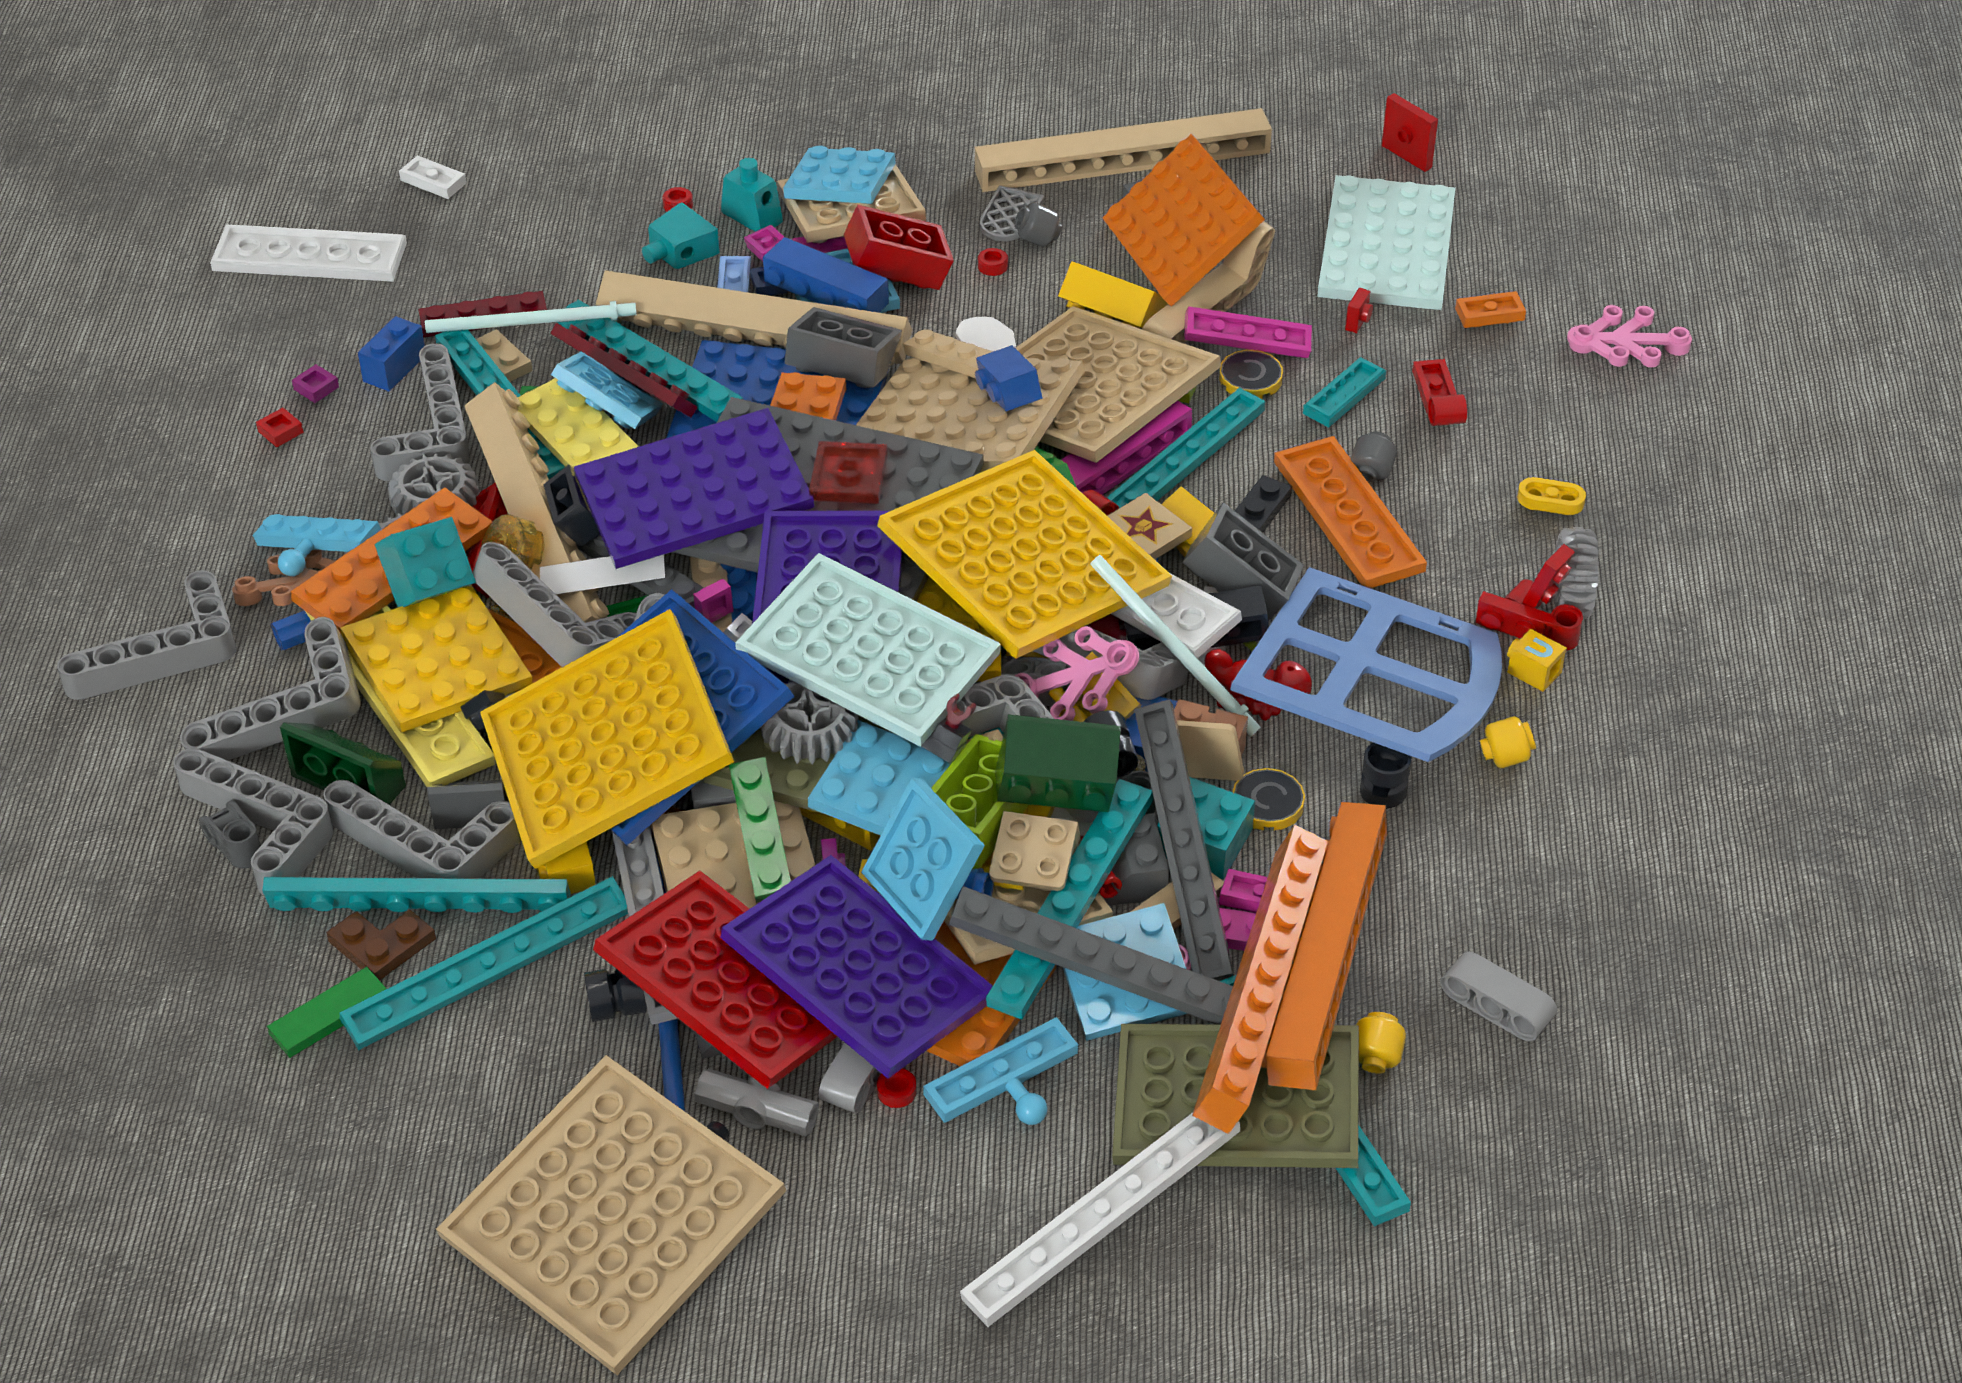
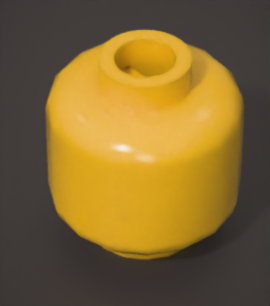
(1508, 742)
(1380, 1042)

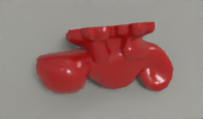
(1287, 673)

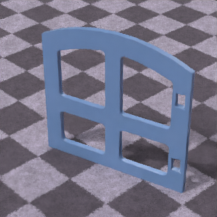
(1360, 656)

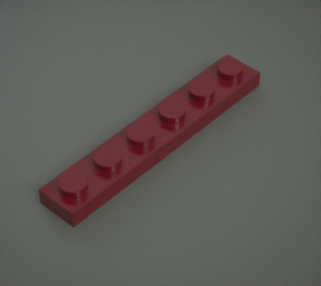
(632, 372)

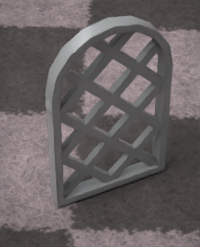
(998, 234)

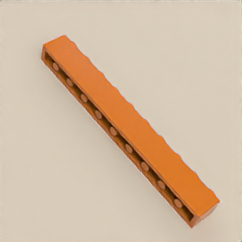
(1326, 947)
(1260, 981)

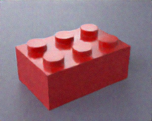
(898, 247)

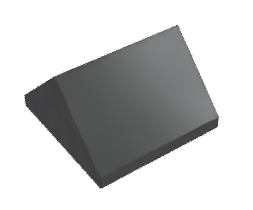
(461, 801)

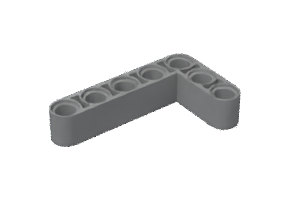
(446, 416)
(540, 609)
(155, 653)
(1154, 674)
(996, 700)
(318, 702)
(297, 818)
(414, 846)

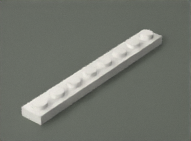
(1092, 1218)

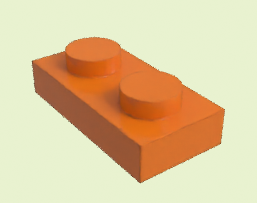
(1490, 309)

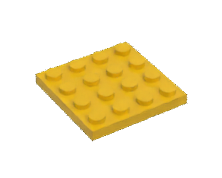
(434, 657)

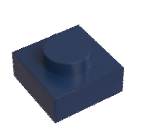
(762, 287)

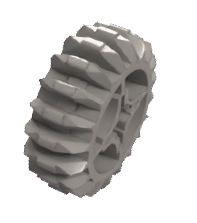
(426, 477)
(1582, 581)
(795, 736)

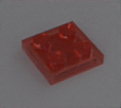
(848, 472)

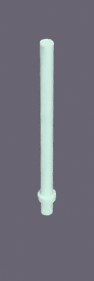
(533, 317)
(1172, 642)

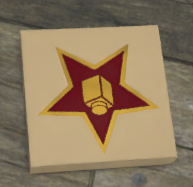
(1151, 525)

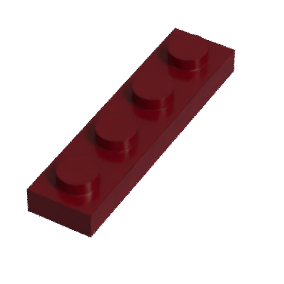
(515, 303)

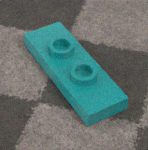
(1344, 392)

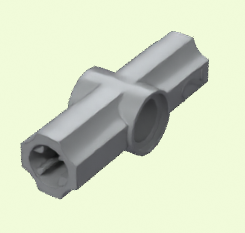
(756, 1105)

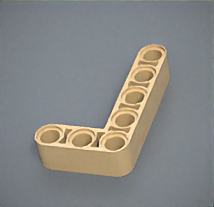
(1221, 287)

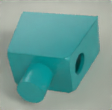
(751, 197)
(681, 238)

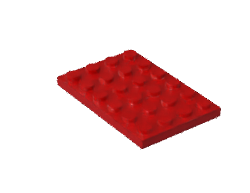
(683, 964)

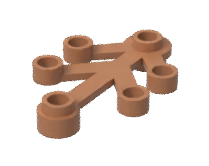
(249, 592)

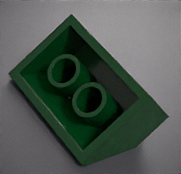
(325, 757)
(1058, 763)

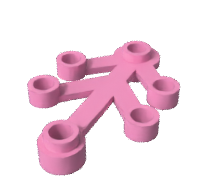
(1592, 338)
(1083, 670)

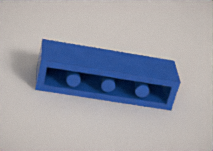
(824, 277)

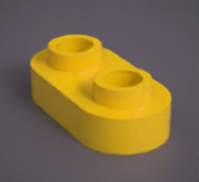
(1551, 496)

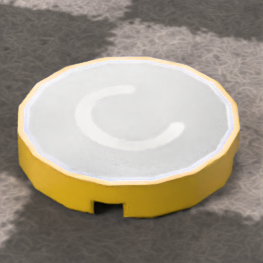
(1252, 371)
(1276, 796)

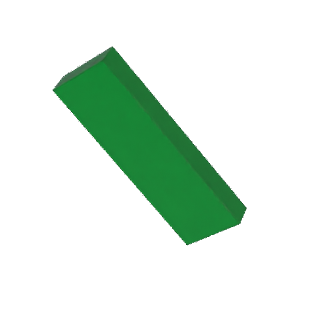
(322, 1013)

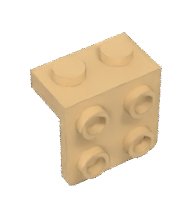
(1211, 750)
(1034, 851)

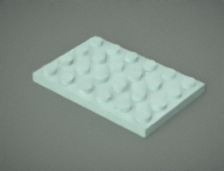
(1387, 242)
(868, 648)

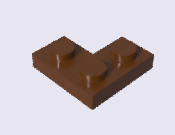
(382, 949)

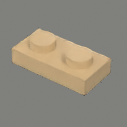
(505, 355)

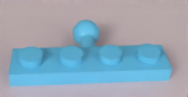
(311, 534)
(1004, 1071)

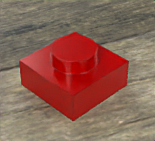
(1358, 310)
(279, 427)

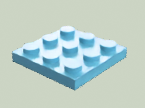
(840, 175)
(606, 390)
(871, 776)
(922, 859)
(1106, 1007)

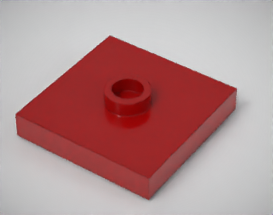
(1409, 132)

